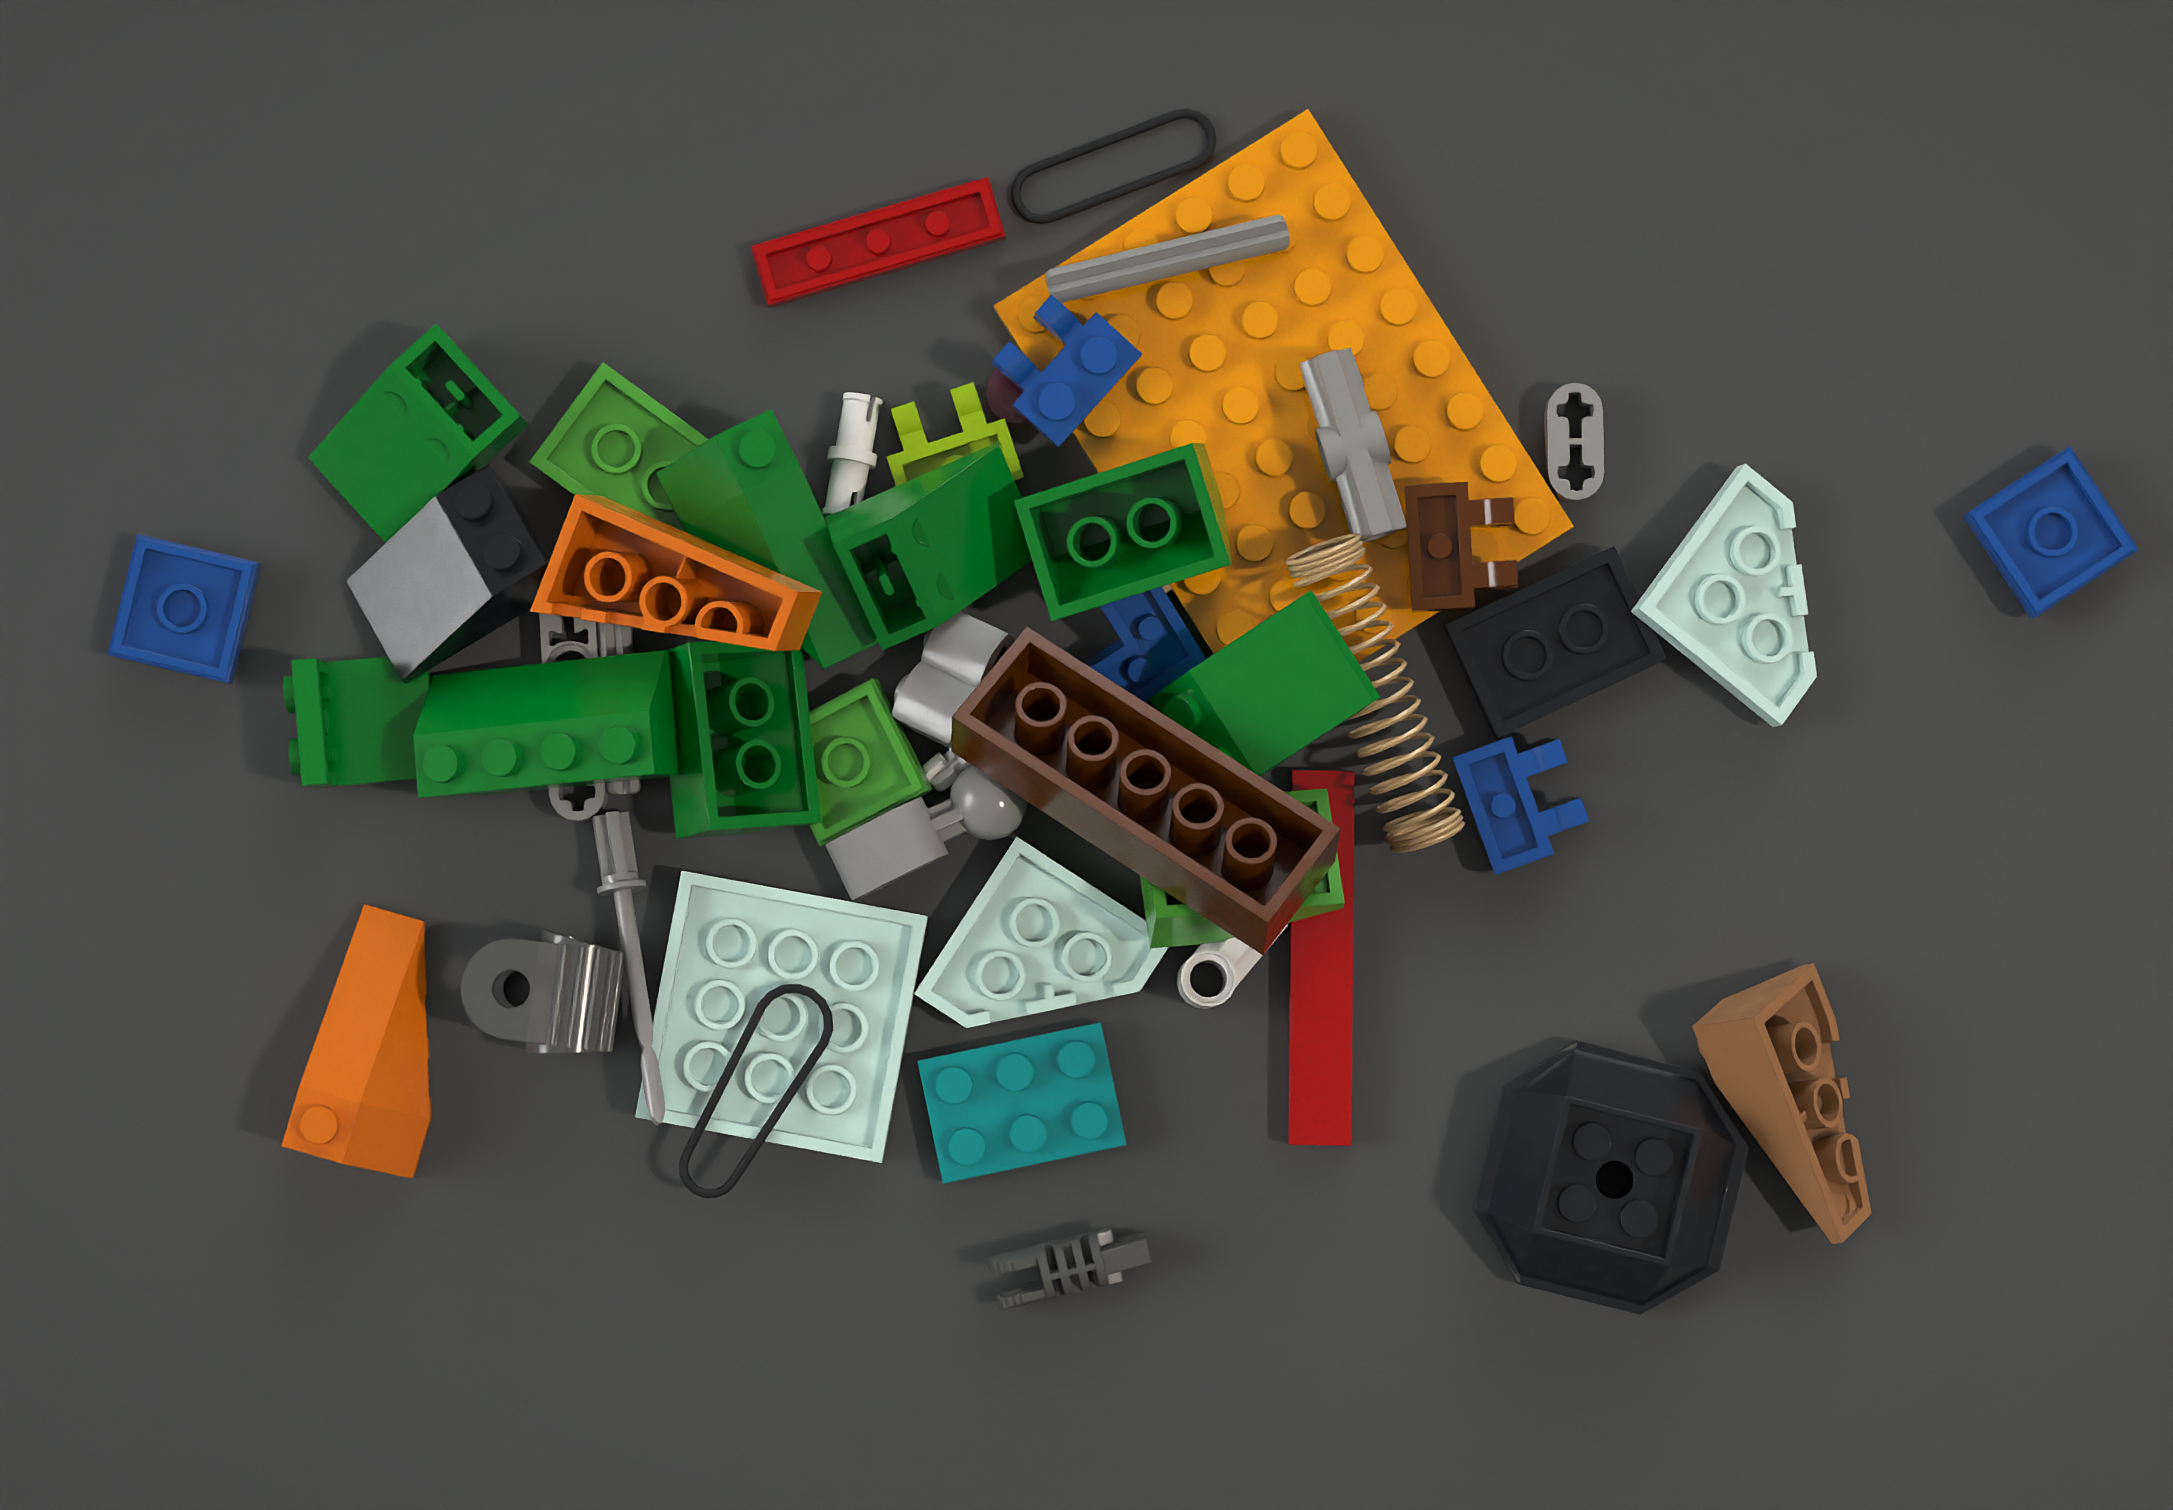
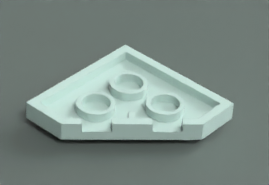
(1739, 598)
(1037, 945)

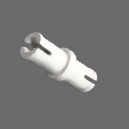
(853, 452)

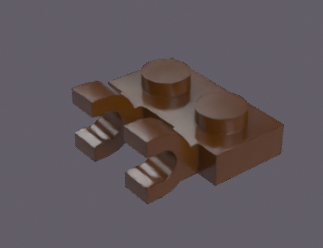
(1441, 546)

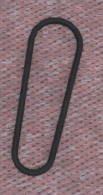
(726, 1075)

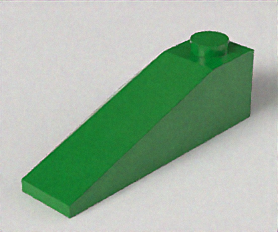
(755, 502)

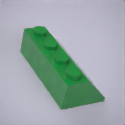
(547, 726)

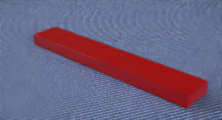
(1323, 991)

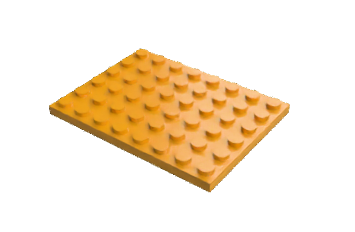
(1227, 374)

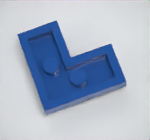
(1151, 644)

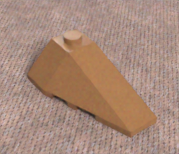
(1779, 1075)

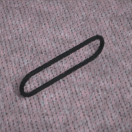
(1123, 190)

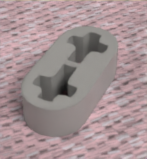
(1559, 444)

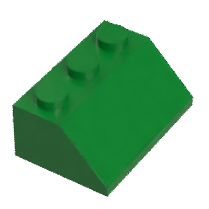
(1126, 530)
(741, 741)

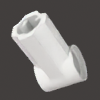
(1230, 957)

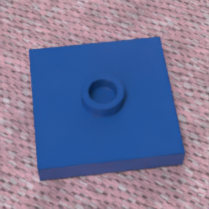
(2050, 532)
(184, 609)

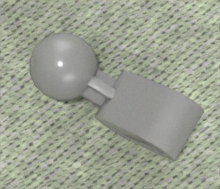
(915, 835)

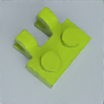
(922, 457)

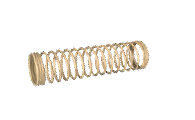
(1425, 826)

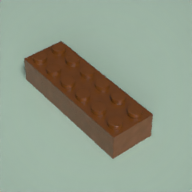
(1144, 790)

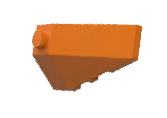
(368, 1070)

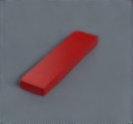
(878, 242)

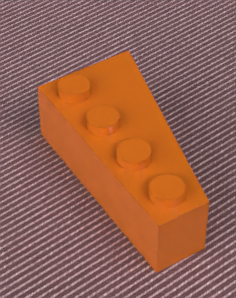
(657, 578)

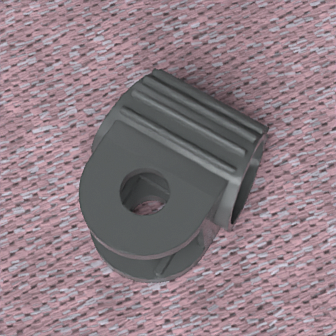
(570, 995)

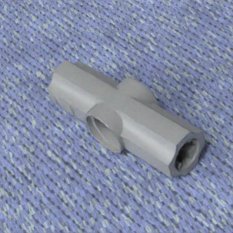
(1352, 445)

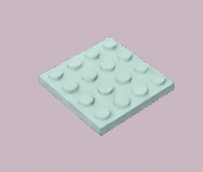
(735, 946)

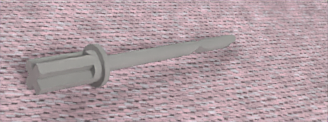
(620, 880)

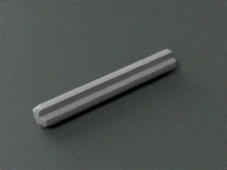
(1168, 258)

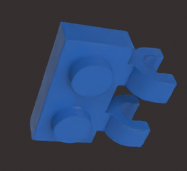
(1075, 379)
(1504, 803)

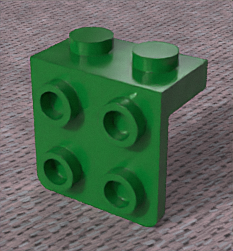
(352, 721)

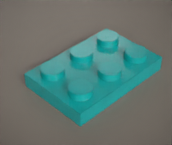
(1021, 1102)

